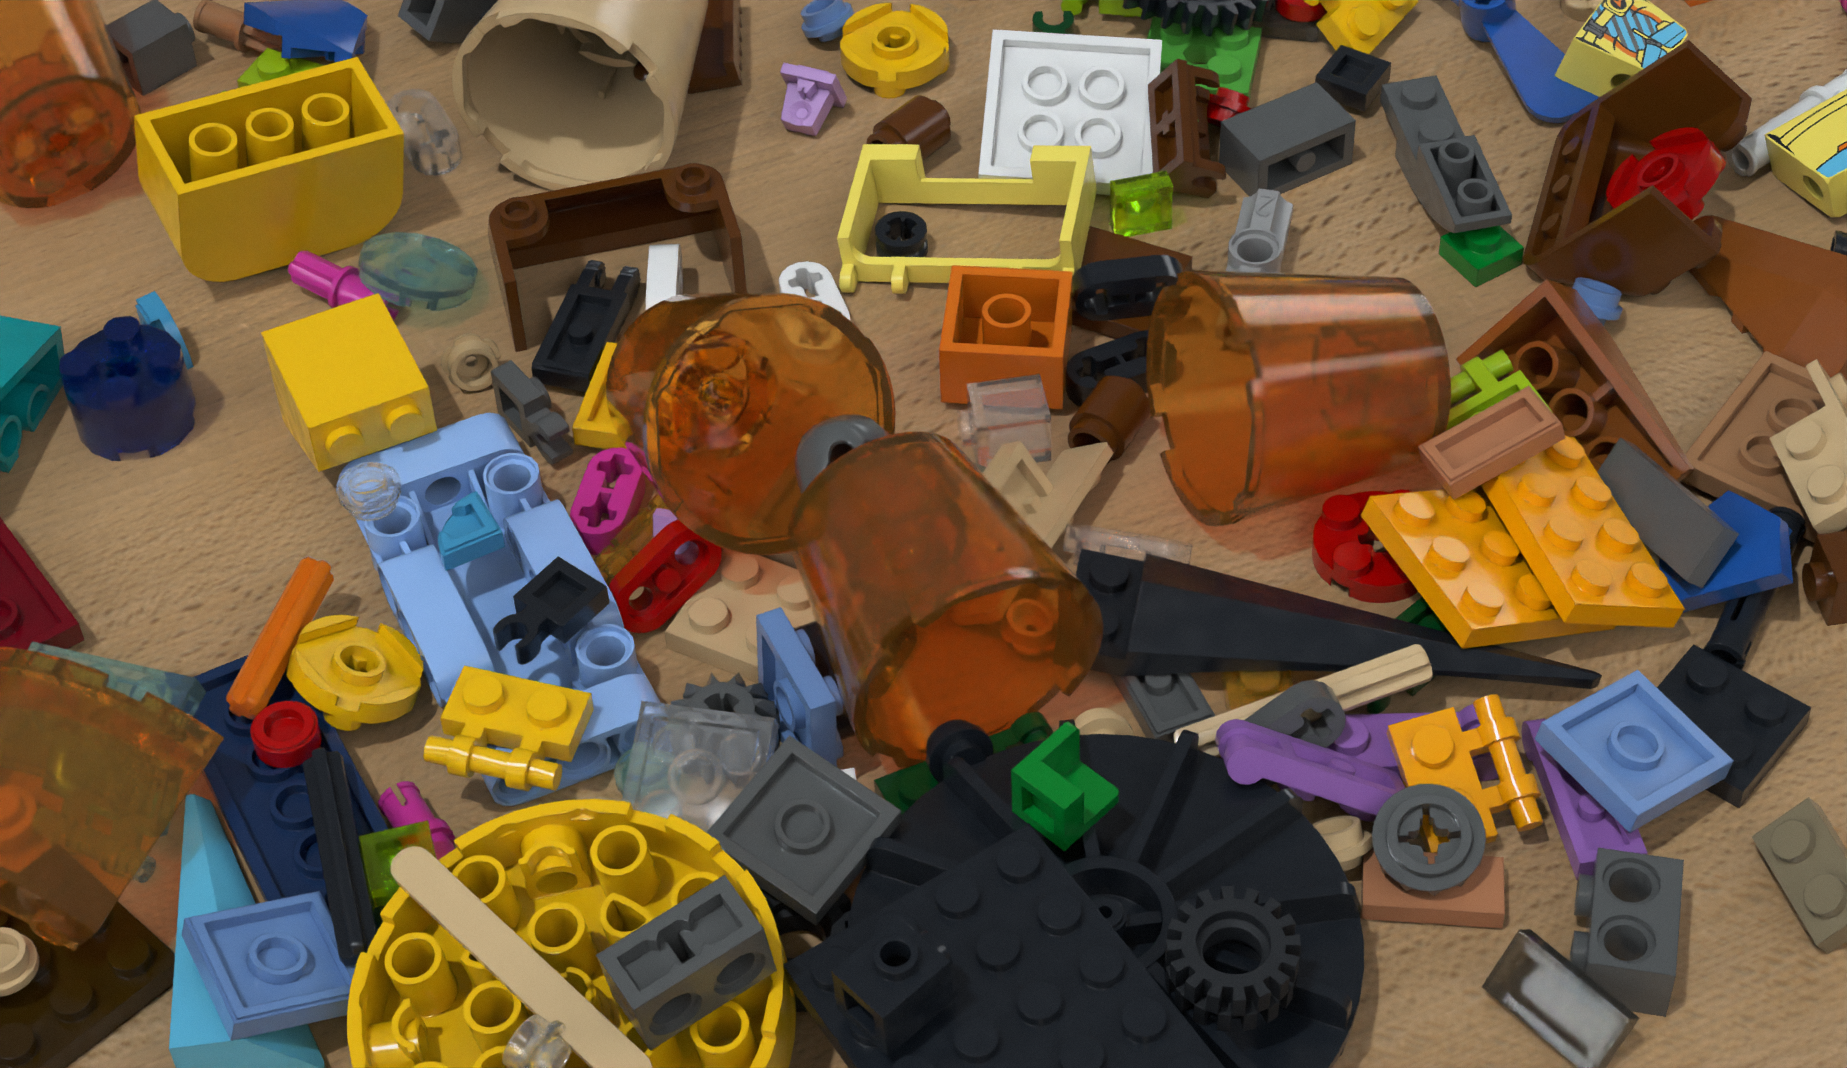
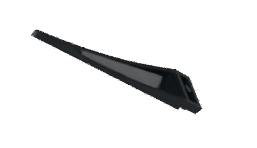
(1198, 620)

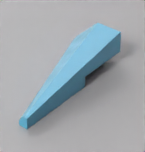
(210, 884)

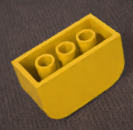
(273, 170)

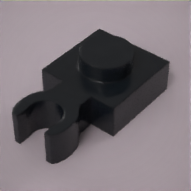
(554, 604)

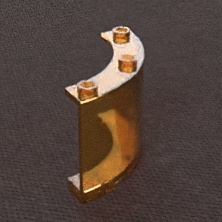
(83, 789)

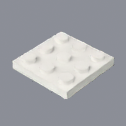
(1068, 94)

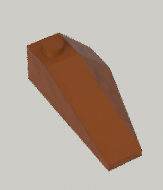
(1782, 294)
(1580, 376)

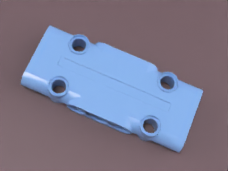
(455, 610)

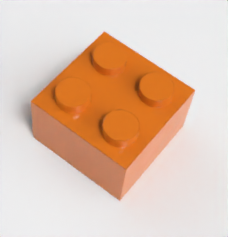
(1005, 327)

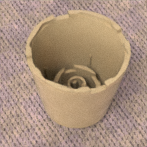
(560, 88)

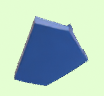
(311, 27)
(1752, 564)

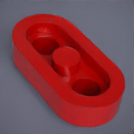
(666, 577)

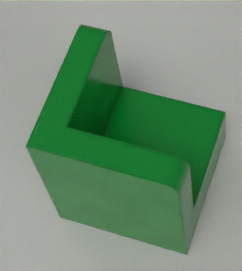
(1059, 791)

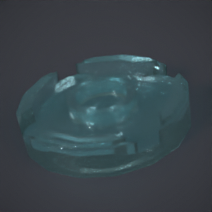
(417, 268)

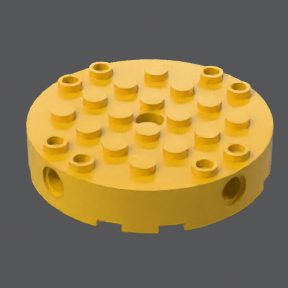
(570, 887)

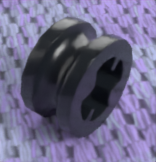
(901, 226)

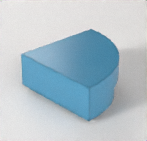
(155, 314)
(469, 533)

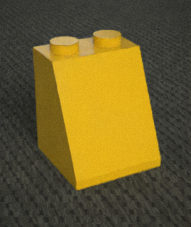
(347, 383)

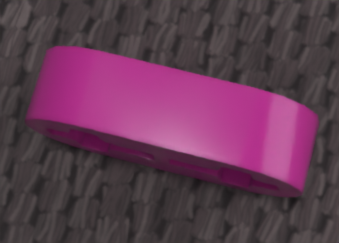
(596, 498)

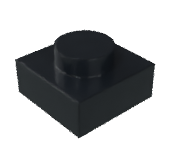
(1353, 77)

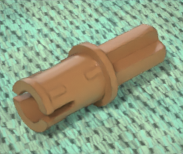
(229, 25)

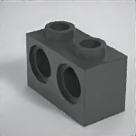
(1631, 916)
(687, 962)

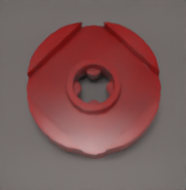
(1679, 167)
(1341, 554)

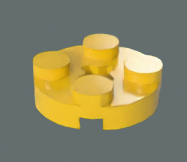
(917, 53)
(355, 671)

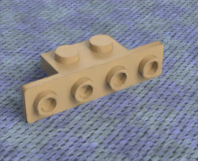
(1816, 454)
(1050, 499)

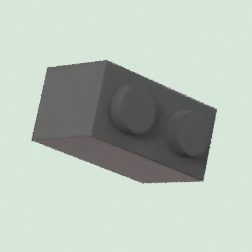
(1287, 141)

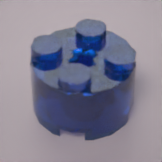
(129, 390)

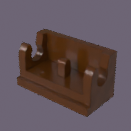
(1177, 137)

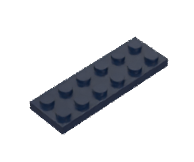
(268, 804)

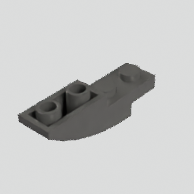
(1439, 160)

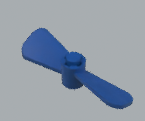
(1526, 57)

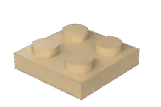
(721, 616)

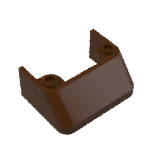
(609, 218)

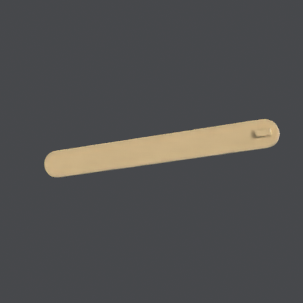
(513, 961)

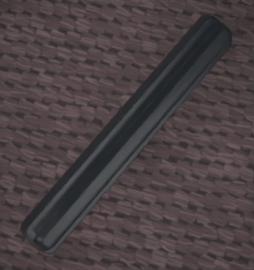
(340, 854)

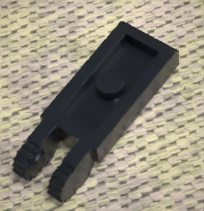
(584, 325)

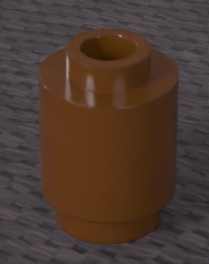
(916, 123)
(1110, 415)

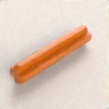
(278, 638)

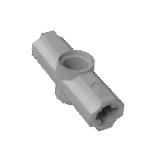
(1260, 233)

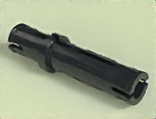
(1744, 615)

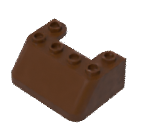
(1647, 237)

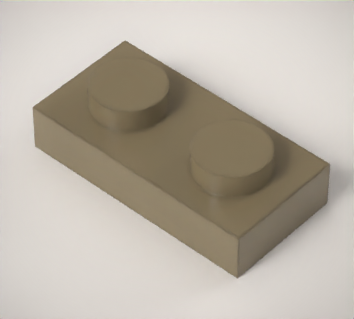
(1811, 870)

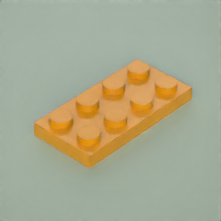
(1581, 541)

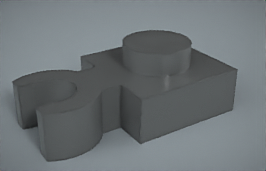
(526, 409)

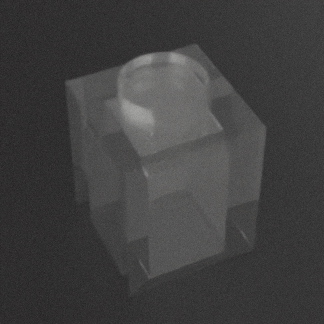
(1006, 413)

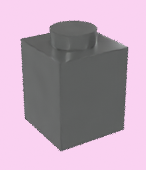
(153, 45)

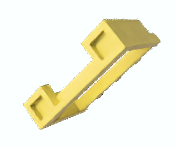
(897, 176)

